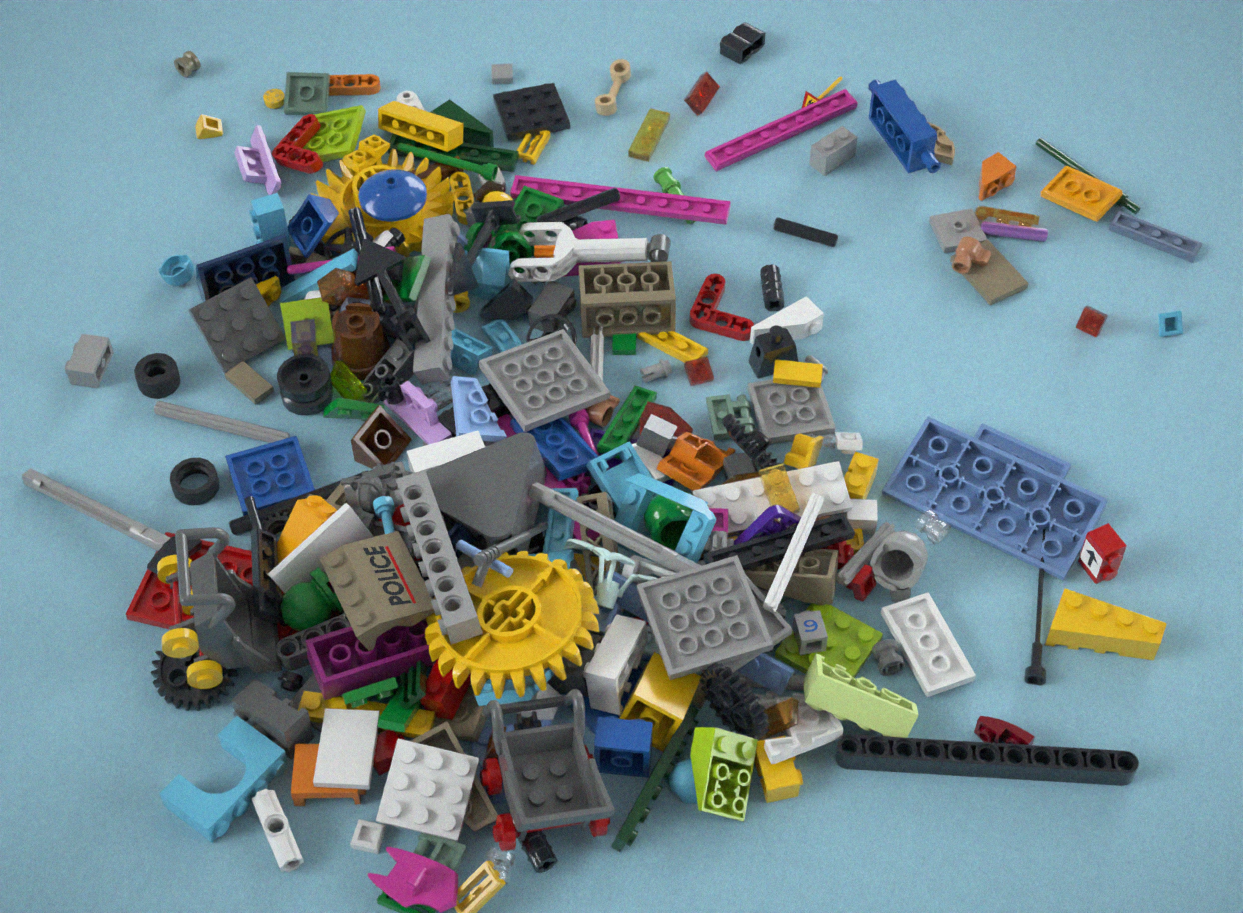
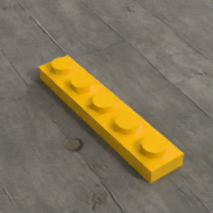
(316, 705)

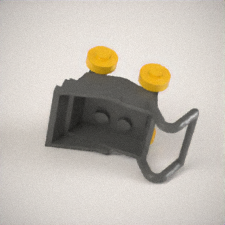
(222, 614)

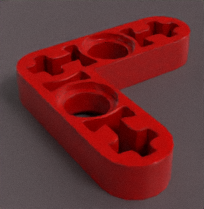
(289, 150)
(711, 315)

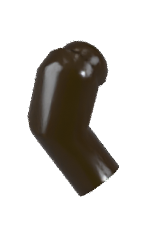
(488, 187)

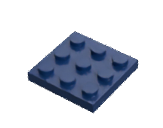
(270, 473)

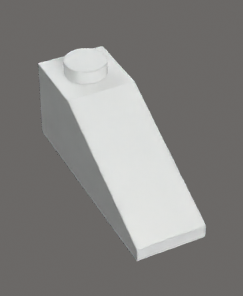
(800, 319)

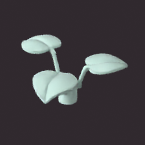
(608, 590)

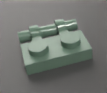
(721, 406)

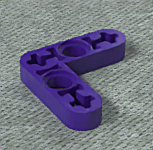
(769, 523)

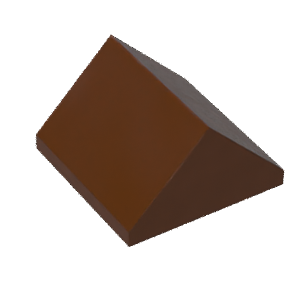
(379, 440)

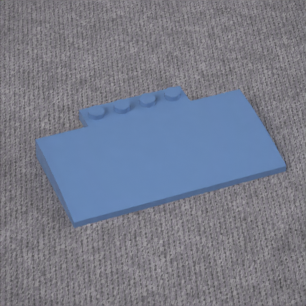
(998, 493)

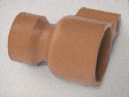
(968, 252)
(602, 411)

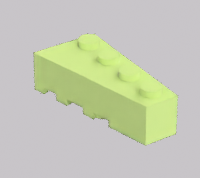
(857, 700)

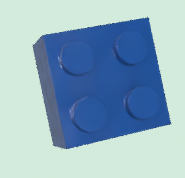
(623, 746)

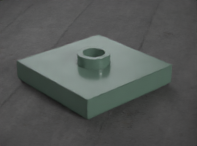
(306, 93)

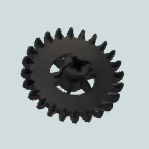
(752, 443)

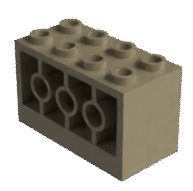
(627, 298)

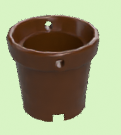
(358, 339)

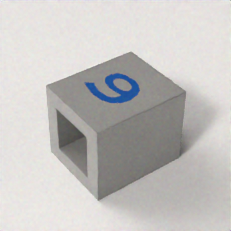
(809, 632)

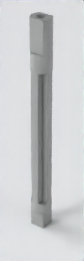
(95, 510)
(610, 528)

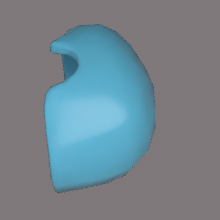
(177, 270)
(682, 781)

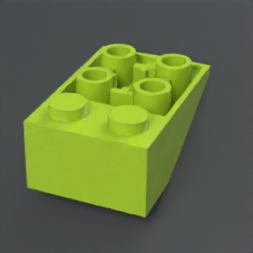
(722, 771)

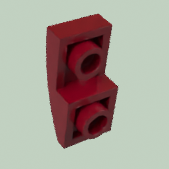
(997, 730)

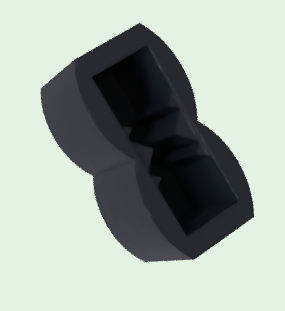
(742, 42)

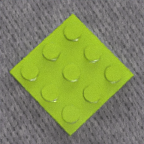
(337, 133)
(847, 642)

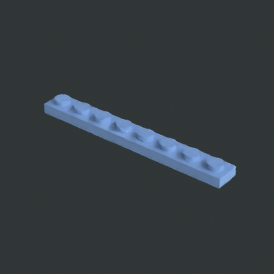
(761, 669)

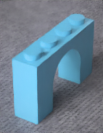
(214, 813)

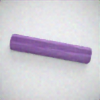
(1014, 231)

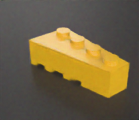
(1104, 627)

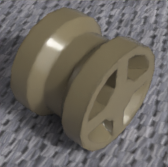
(187, 63)

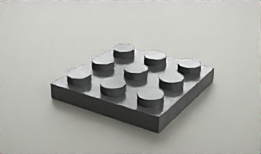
(237, 324)

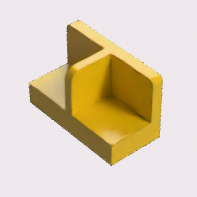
(804, 451)

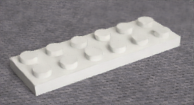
(748, 499)

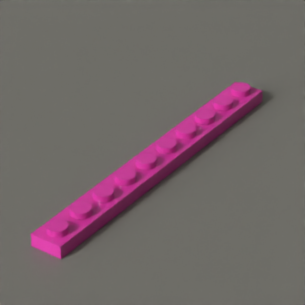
(632, 200)

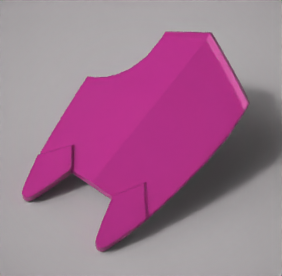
(418, 881)

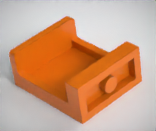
(303, 775)

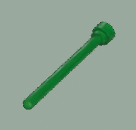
(487, 171)

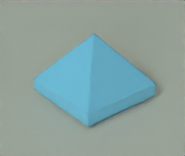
(1170, 323)

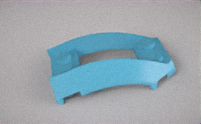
(636, 502)

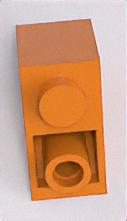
(995, 175)

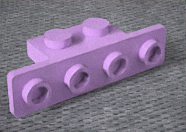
(257, 163)
(419, 414)

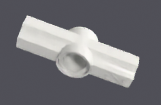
(283, 842)

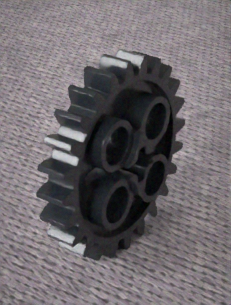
(170, 668)
(734, 701)

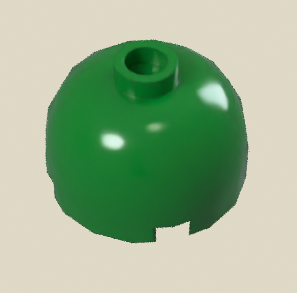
(514, 243)

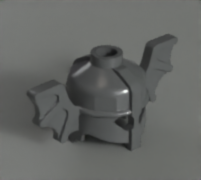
(367, 489)

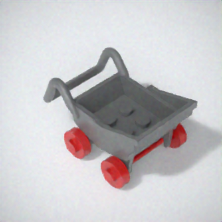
(544, 774)

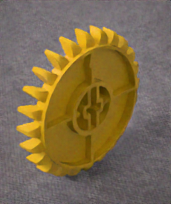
(345, 196)
(524, 625)

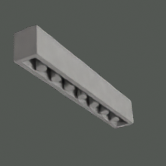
(435, 306)

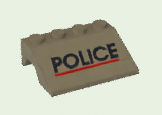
(378, 585)

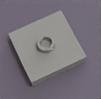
(954, 226)

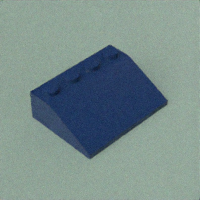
(255, 262)

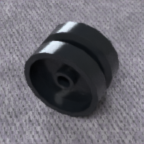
(305, 384)

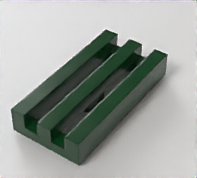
(413, 682)

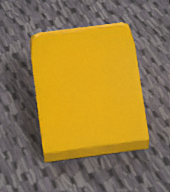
(208, 127)

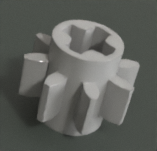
(716, 541)

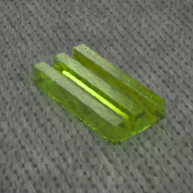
(348, 383)

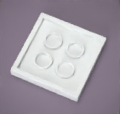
(427, 790)

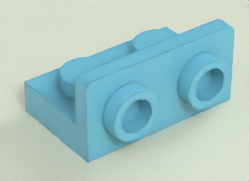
(468, 351)

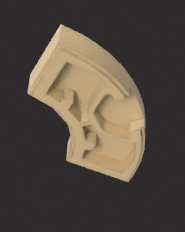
(944, 148)

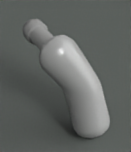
(810, 359)

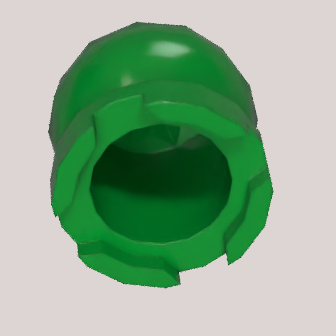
(666, 521)
(309, 602)

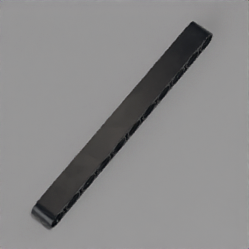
(997, 753)

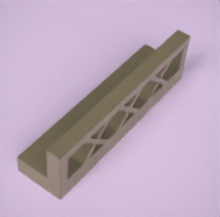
(605, 508)

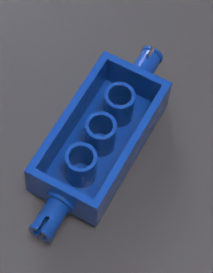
(903, 126)

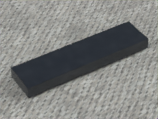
(265, 590)

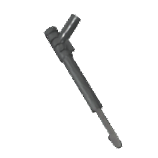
(486, 557)

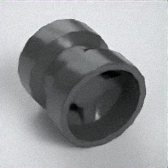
(887, 654)

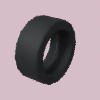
(189, 467)

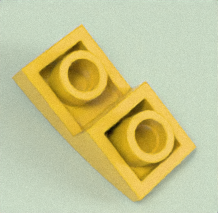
(369, 152)

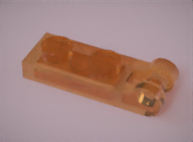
(1004, 216)

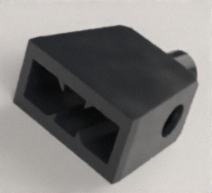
(770, 346)

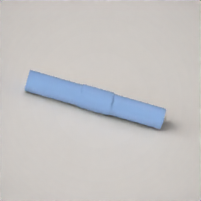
(497, 565)

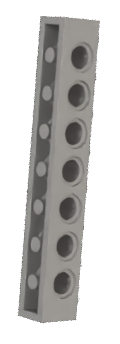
(438, 556)

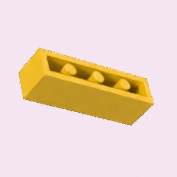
(420, 126)

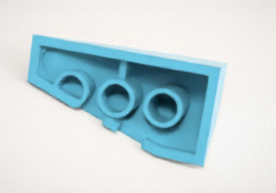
(491, 272)

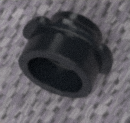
(290, 681)

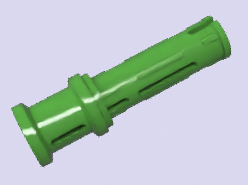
(668, 183)

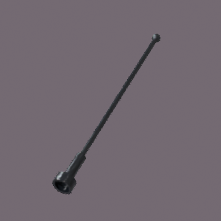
(1035, 673)

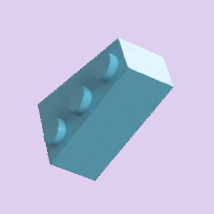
(268, 218)

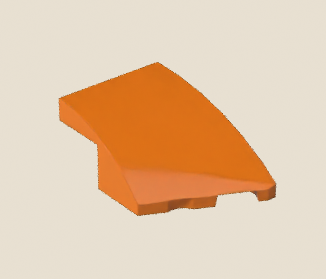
(694, 461)

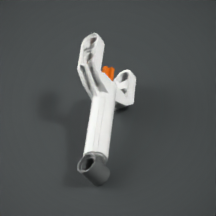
(562, 252)

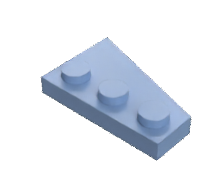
(472, 410)

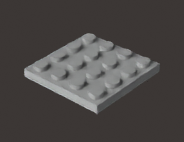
(544, 380)
(704, 617)

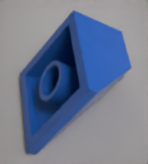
(312, 223)

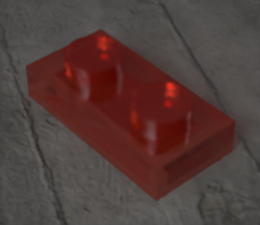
(702, 93)

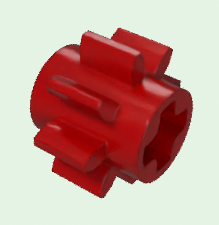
(845, 553)

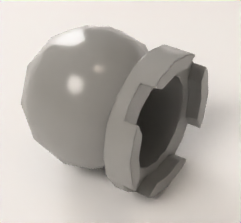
(899, 560)

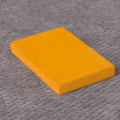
(1081, 193)

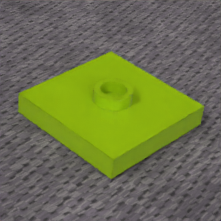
(308, 310)

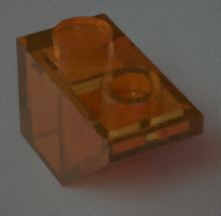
(339, 285)

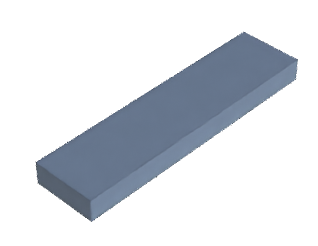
(1155, 236)

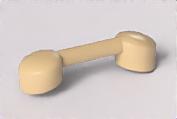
(620, 73)

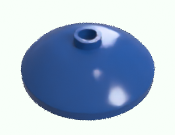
(392, 195)

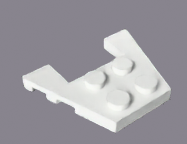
(812, 729)

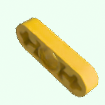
(466, 190)

